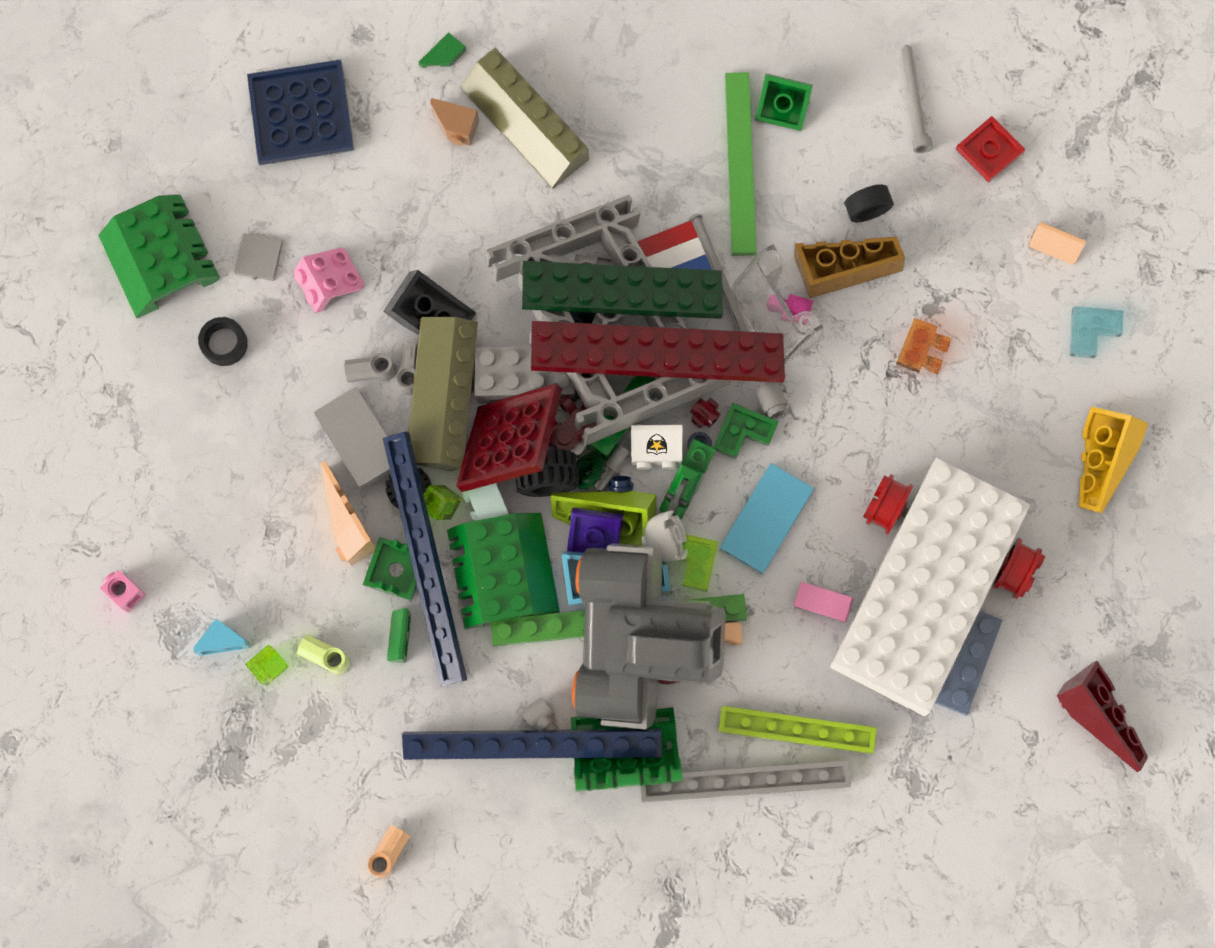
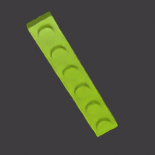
(797, 729)

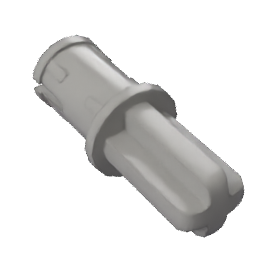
(612, 467)

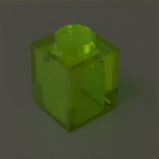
(441, 502)

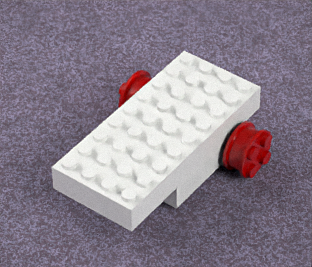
(933, 581)

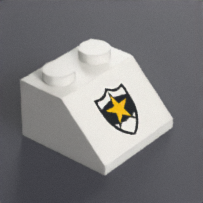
(656, 446)

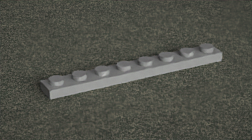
(752, 781)

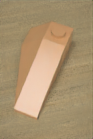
(348, 529)

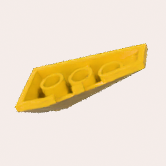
(1110, 447)

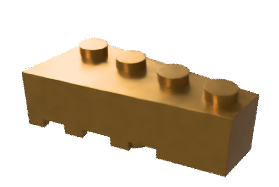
(847, 263)

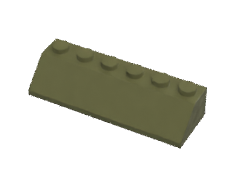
(525, 118)
(442, 391)

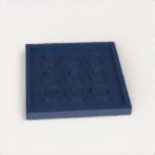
(300, 112)

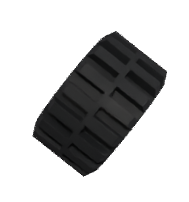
(557, 476)

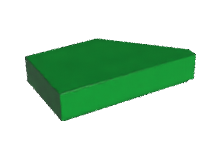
(443, 53)

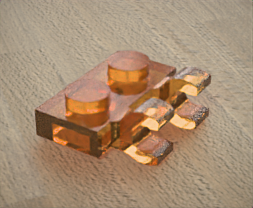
(917, 344)

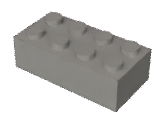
(507, 372)

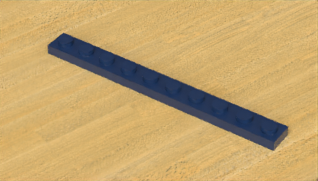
(424, 559)
(532, 744)

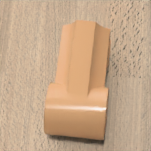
(389, 849)

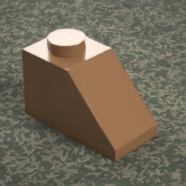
(456, 121)

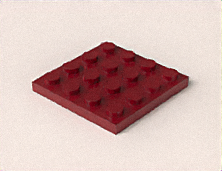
(509, 438)

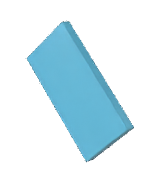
(766, 518)

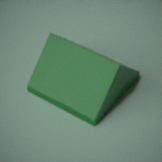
(783, 102)

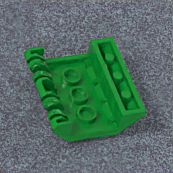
(156, 252)
(503, 568)
(624, 772)

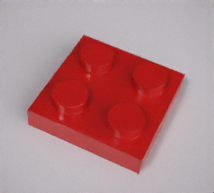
(990, 149)

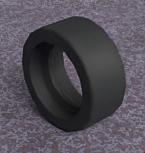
(869, 203)
(210, 328)

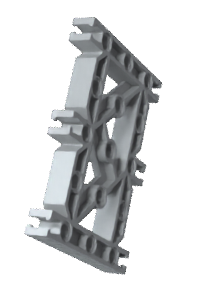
(619, 244)

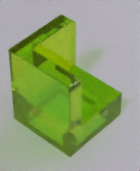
(267, 665)

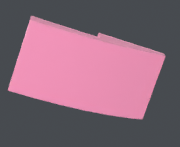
(823, 602)

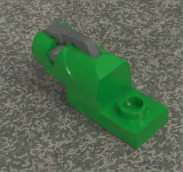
(688, 478)

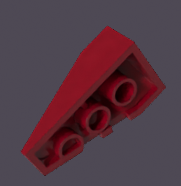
(1093, 706)

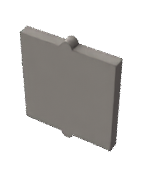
(258, 257)

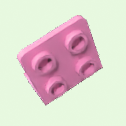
(326, 277)

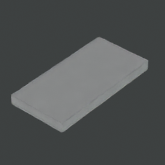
(356, 437)

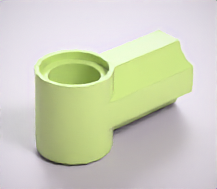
(323, 654)

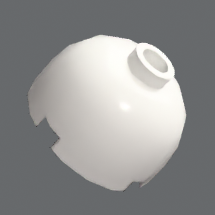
(668, 534)

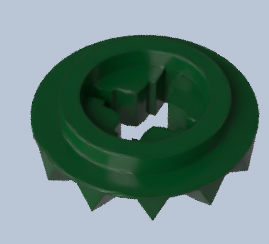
(585, 465)

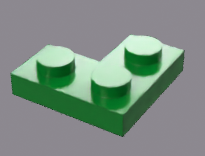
(740, 424)

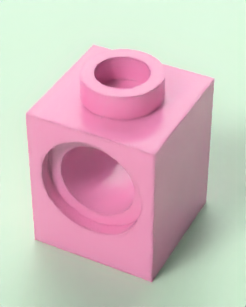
(129, 598)

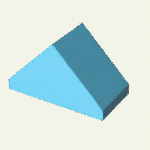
(219, 639)

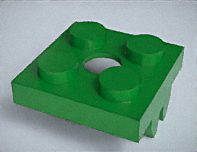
(378, 574)

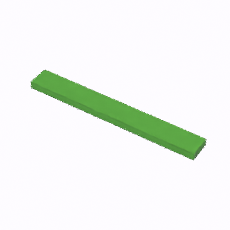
(740, 164)

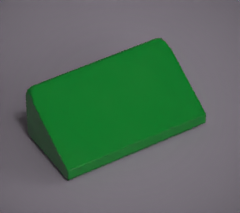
(399, 635)

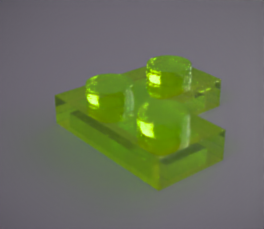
(700, 562)

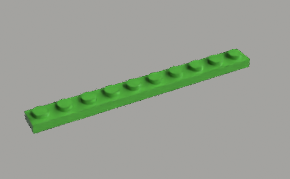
(571, 624)

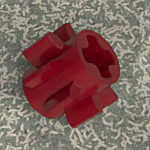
(705, 413)

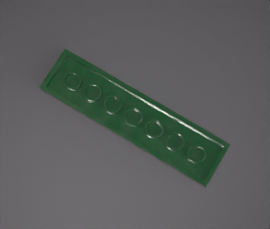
(622, 289)

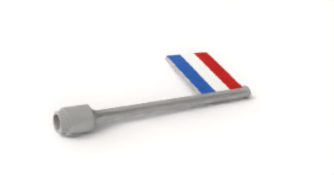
(690, 248)

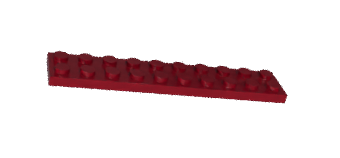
(657, 351)

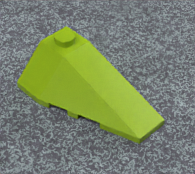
(634, 506)

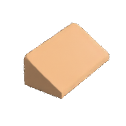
(1057, 243)

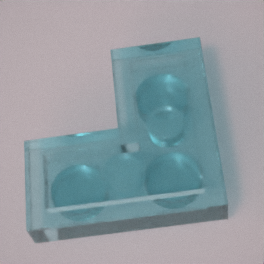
(1088, 324)

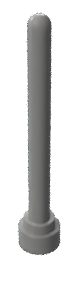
(922, 142)

